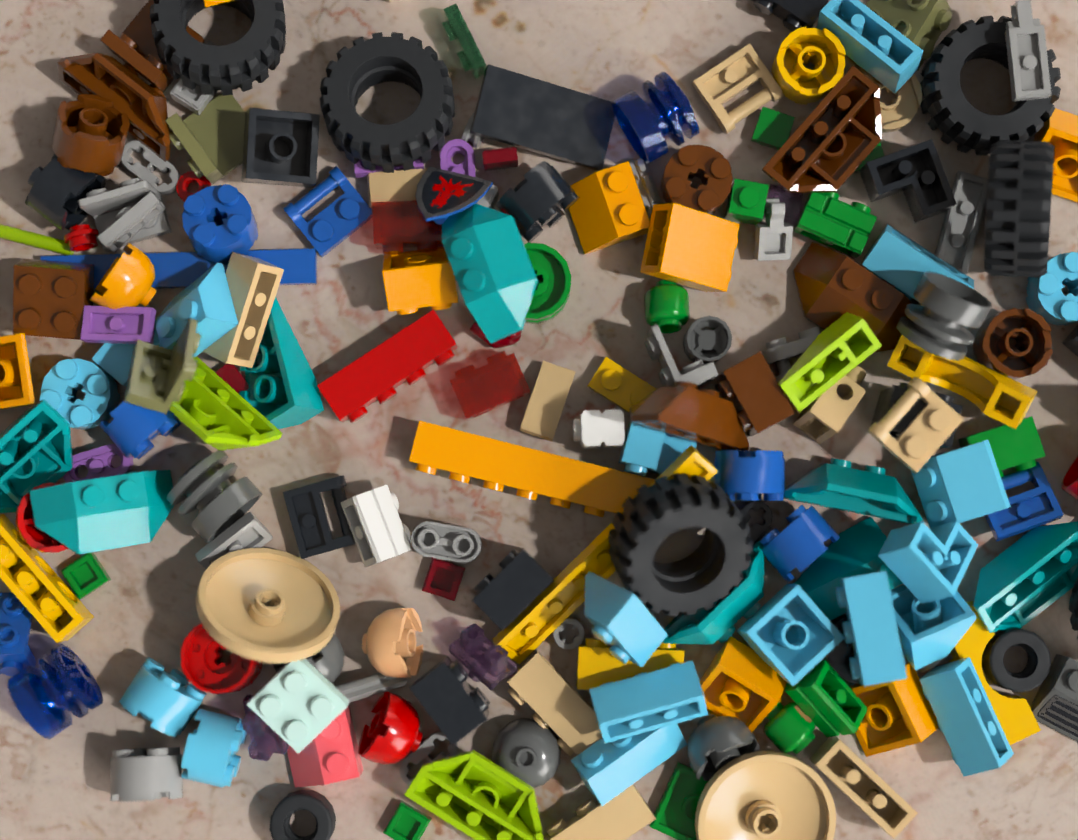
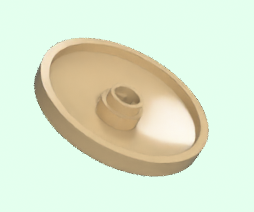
(268, 605)
(765, 799)

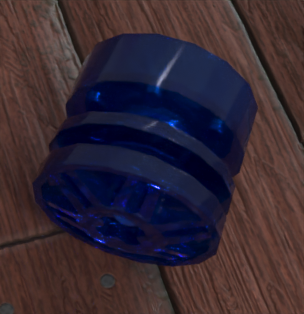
(660, 115)
(54, 691)

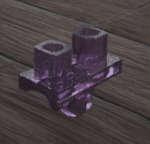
(481, 657)
(263, 738)

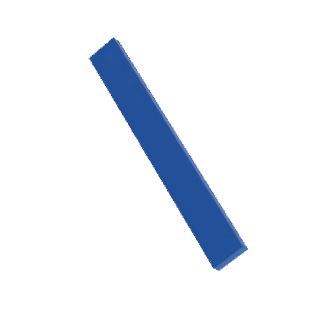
(183, 268)

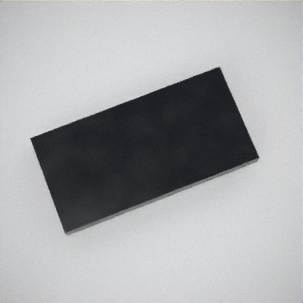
(543, 118)

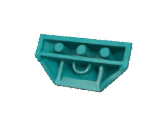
(490, 269)
(33, 453)
(854, 491)
(104, 510)
(1027, 577)
(718, 622)

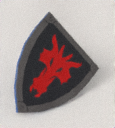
(447, 193)

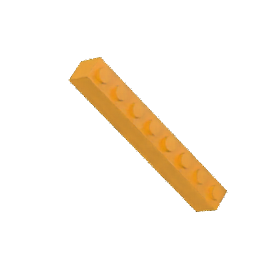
(523, 468)

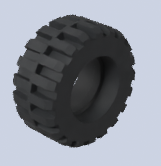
(378, 62)
(225, 65)
(953, 112)
(1018, 208)
(701, 575)

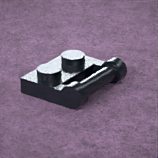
(310, 517)

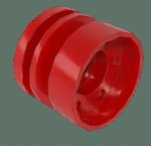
(203, 667)

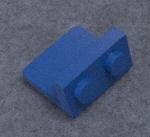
(14, 635)

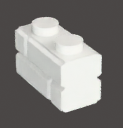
(599, 429)
(377, 525)

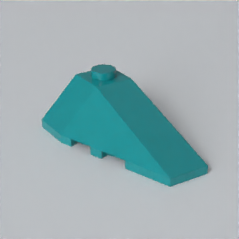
(281, 377)
(849, 556)

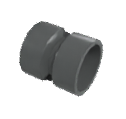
(707, 340)

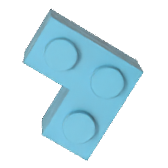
(650, 449)
(929, 558)

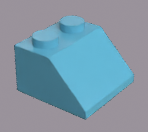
(204, 300)
(961, 485)
(621, 620)
(929, 628)
(790, 633)

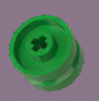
(553, 284)

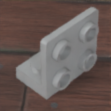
(106, 204)
(695, 372)

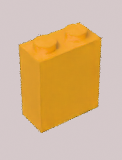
(690, 247)

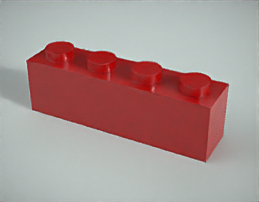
(387, 367)

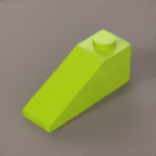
(828, 359)

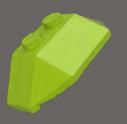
(220, 413)
(478, 798)

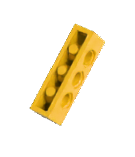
(39, 586)

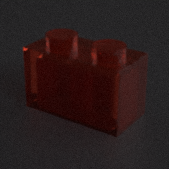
(403, 226)
(489, 385)

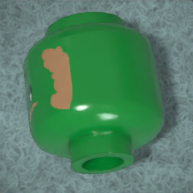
(789, 728)

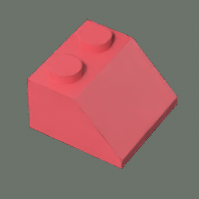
(329, 756)

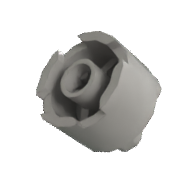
(146, 774)

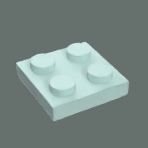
(298, 703)

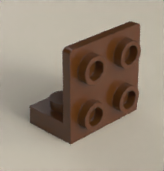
(139, 51)

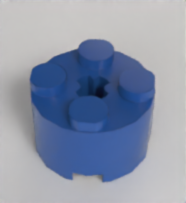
(219, 223)
(136, 428)
(751, 474)
(799, 542)

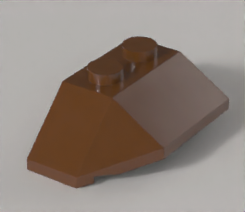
(119, 82)
(831, 138)
(835, 284)
(692, 415)

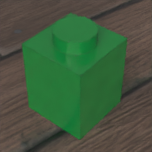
(746, 202)

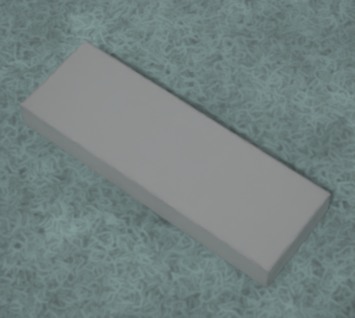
(962, 221)

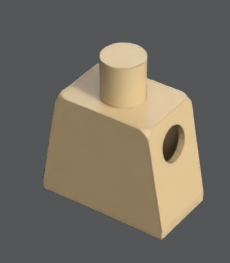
(831, 409)

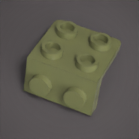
(916, 19)
(212, 137)
(159, 373)

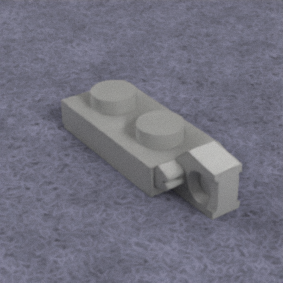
(1027, 54)

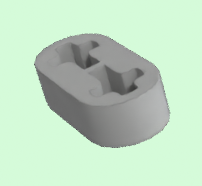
(146, 173)
(424, 751)

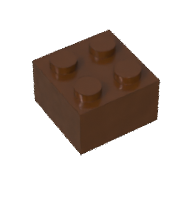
(51, 297)
(754, 394)

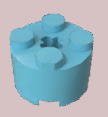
(1045, 291)
(62, 384)
(162, 698)
(212, 749)

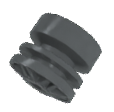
(941, 321)
(213, 495)

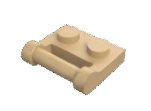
(732, 78)
(924, 432)

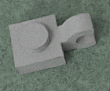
(774, 237)

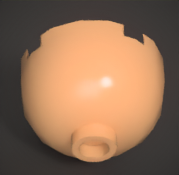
(392, 643)

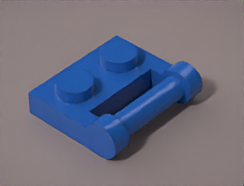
(336, 220)
(1027, 508)

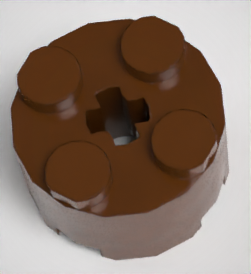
(90, 134)
(702, 163)
(1032, 338)

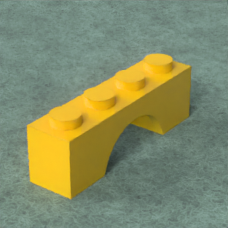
(986, 388)
(1011, 710)

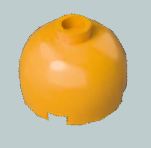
(127, 281)

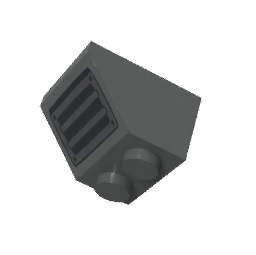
(1058, 698)

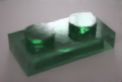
(456, 28)

